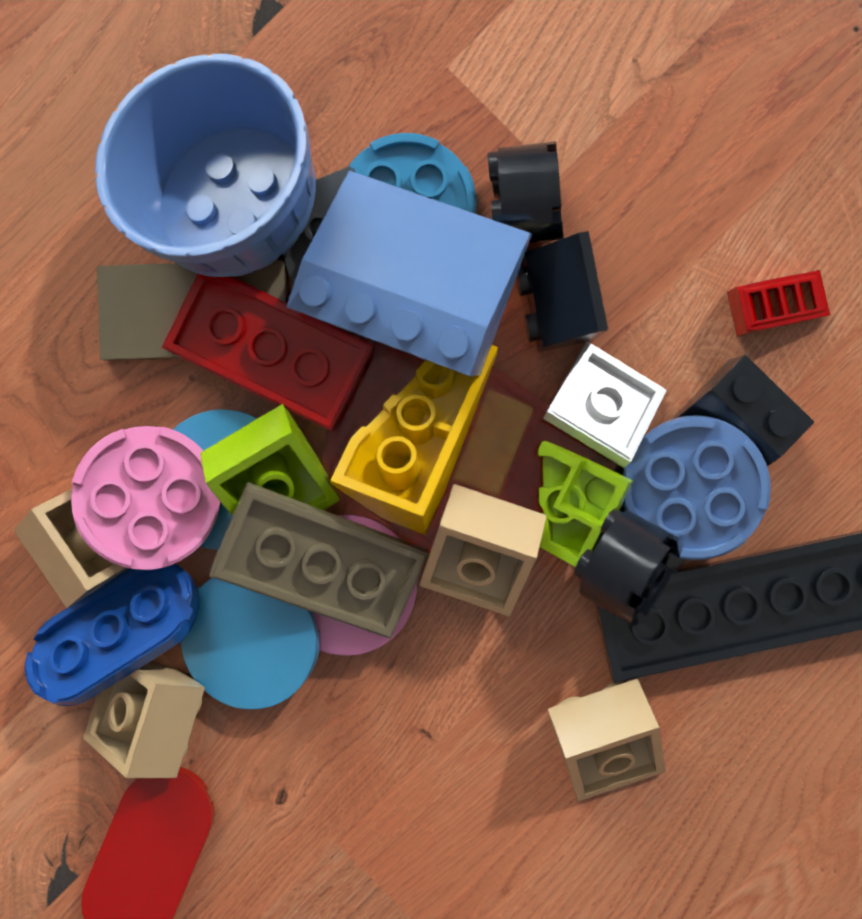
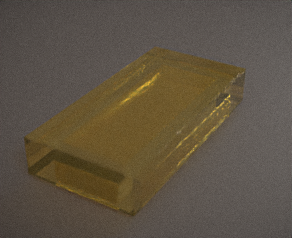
(493, 442)

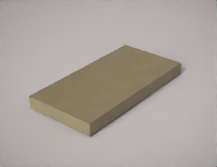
(144, 299)
(318, 561)

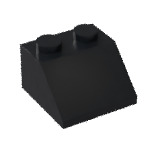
(562, 293)
(753, 404)

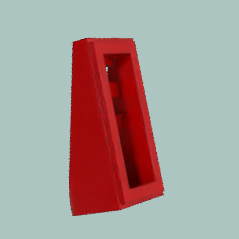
(743, 308)

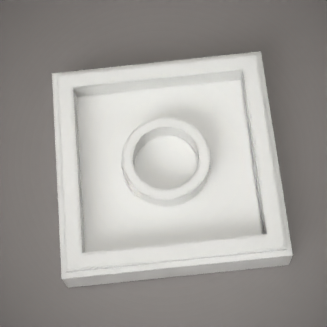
(605, 404)

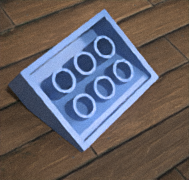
(410, 273)

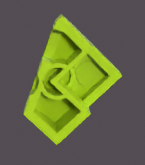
(576, 501)

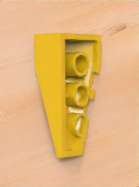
(412, 445)

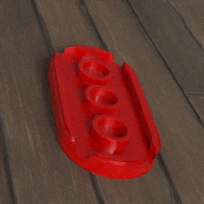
(150, 849)

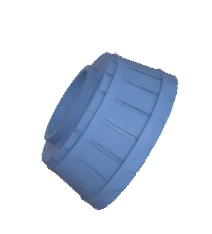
(209, 165)

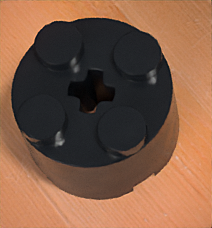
(528, 189)
(627, 565)

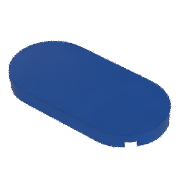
(111, 634)

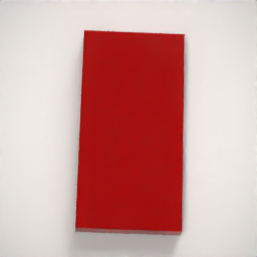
(268, 348)

